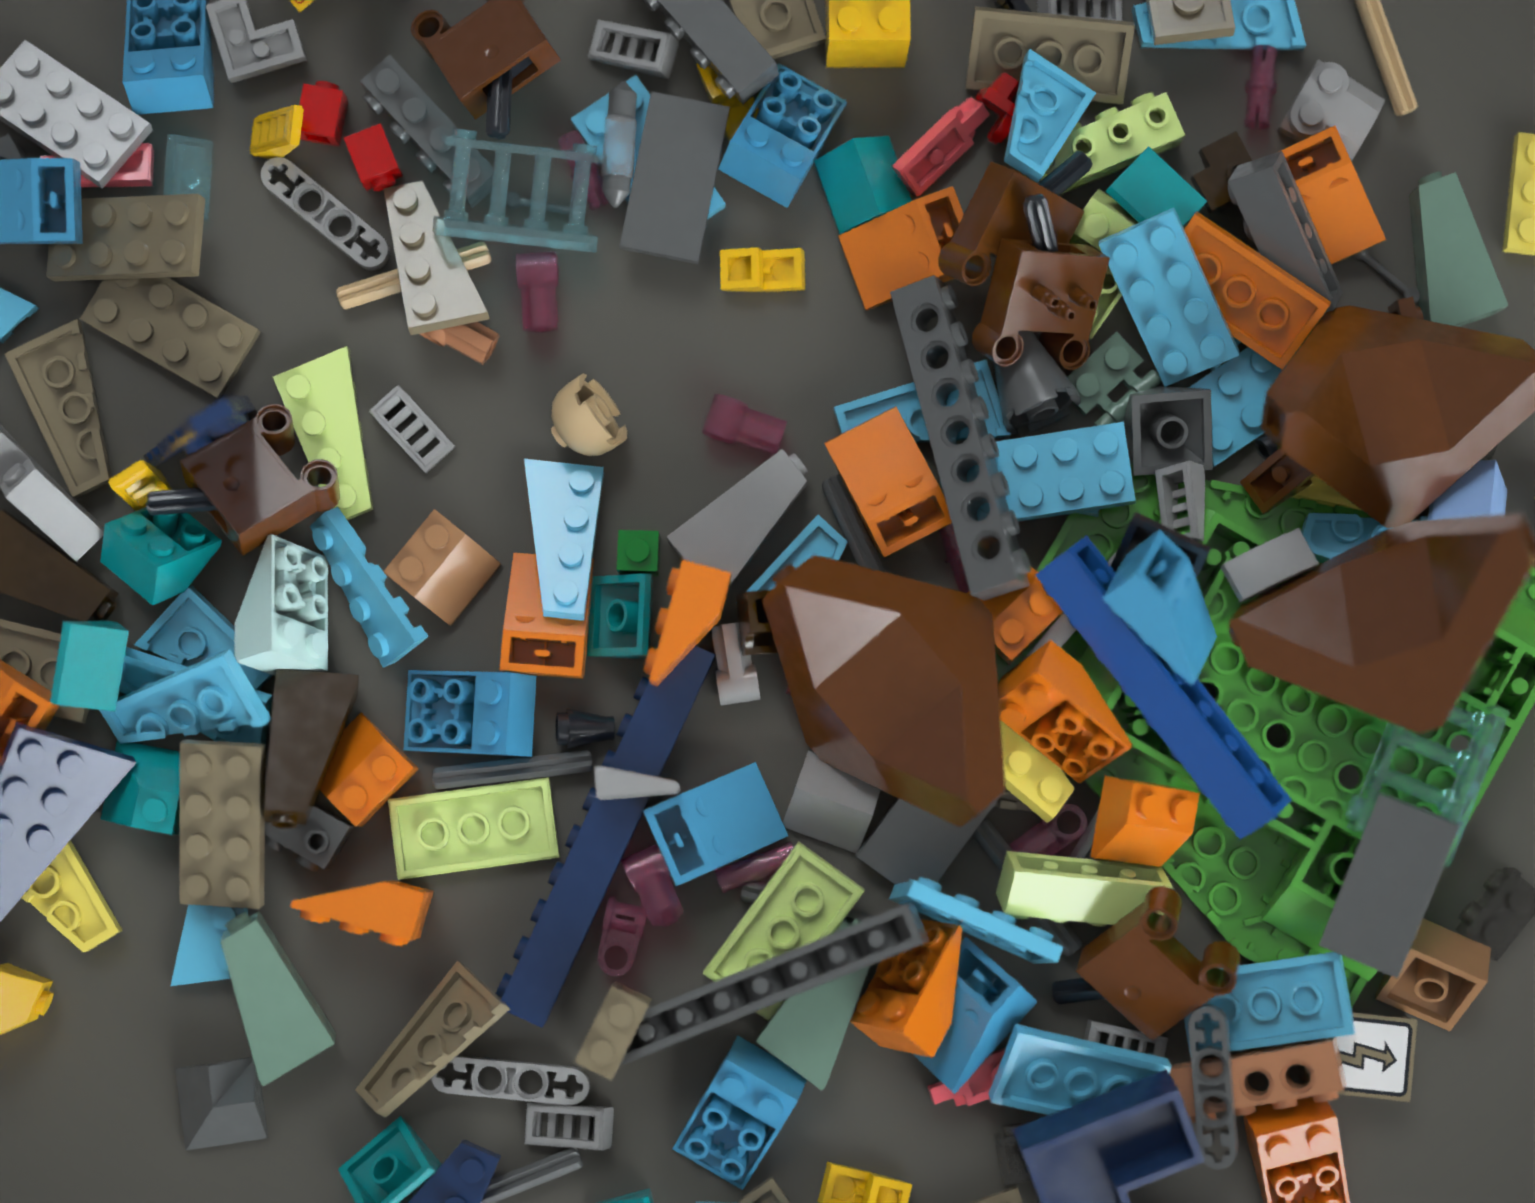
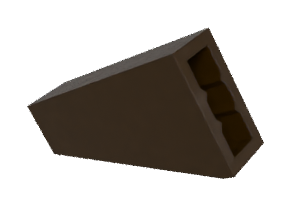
(47, 576)
(305, 732)

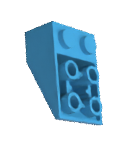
(168, 56)
(785, 138)
(40, 201)
(1164, 604)
(470, 712)
(715, 823)
(983, 1015)
(740, 1113)

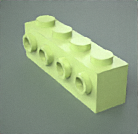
(1122, 136)
(1074, 888)

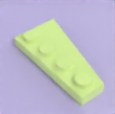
(328, 424)

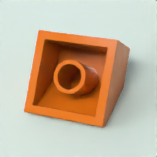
(1021, 617)
(365, 771)
(1142, 821)

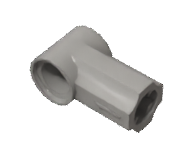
(735, 673)

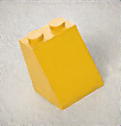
(867, 33)

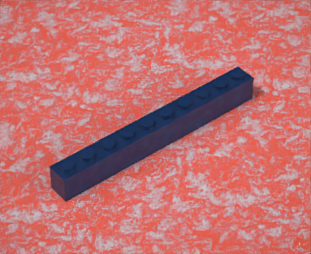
(599, 843)

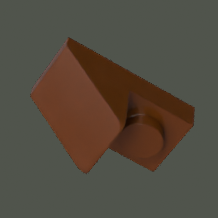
(1276, 481)

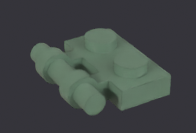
(1103, 372)

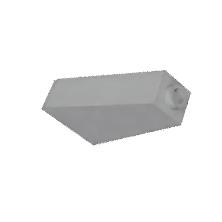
(742, 518)

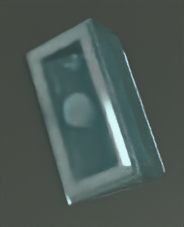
(188, 167)

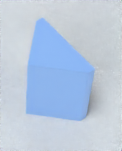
(1475, 494)

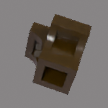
(1219, 163)
(754, 625)

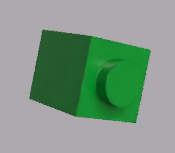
(638, 552)

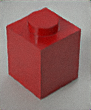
(323, 113)
(373, 158)

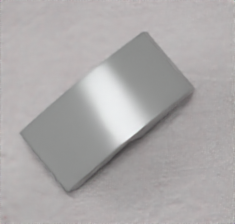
(1269, 565)

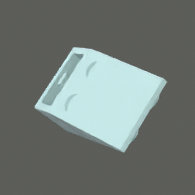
(285, 611)

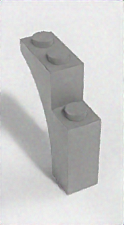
(45, 500)

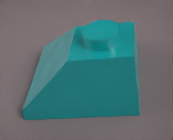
(148, 792)

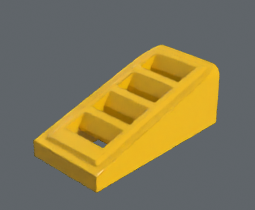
(276, 132)
(136, 482)

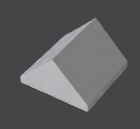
(830, 805)

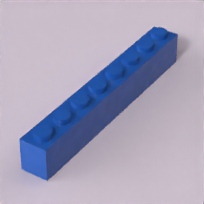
(1179, 712)

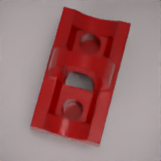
(998, 100)

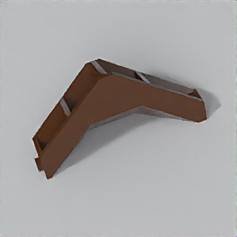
(1397, 406)
(1394, 617)
(893, 682)

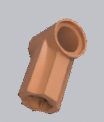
(469, 339)

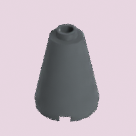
(1034, 388)

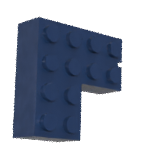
(1110, 1143)

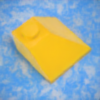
(22, 997)

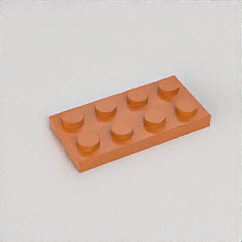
(1257, 298)

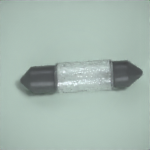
(619, 144)

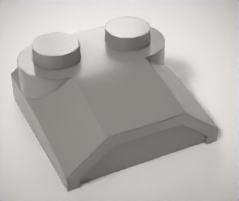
(1331, 100)

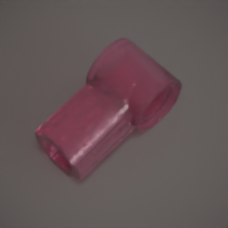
(538, 280)
(734, 422)
(1047, 838)
(652, 881)

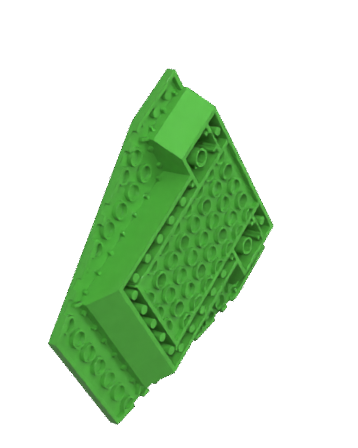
(1283, 879)

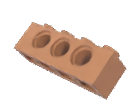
(1318, 1056)

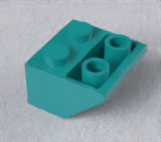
(157, 552)

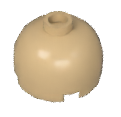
(585, 418)

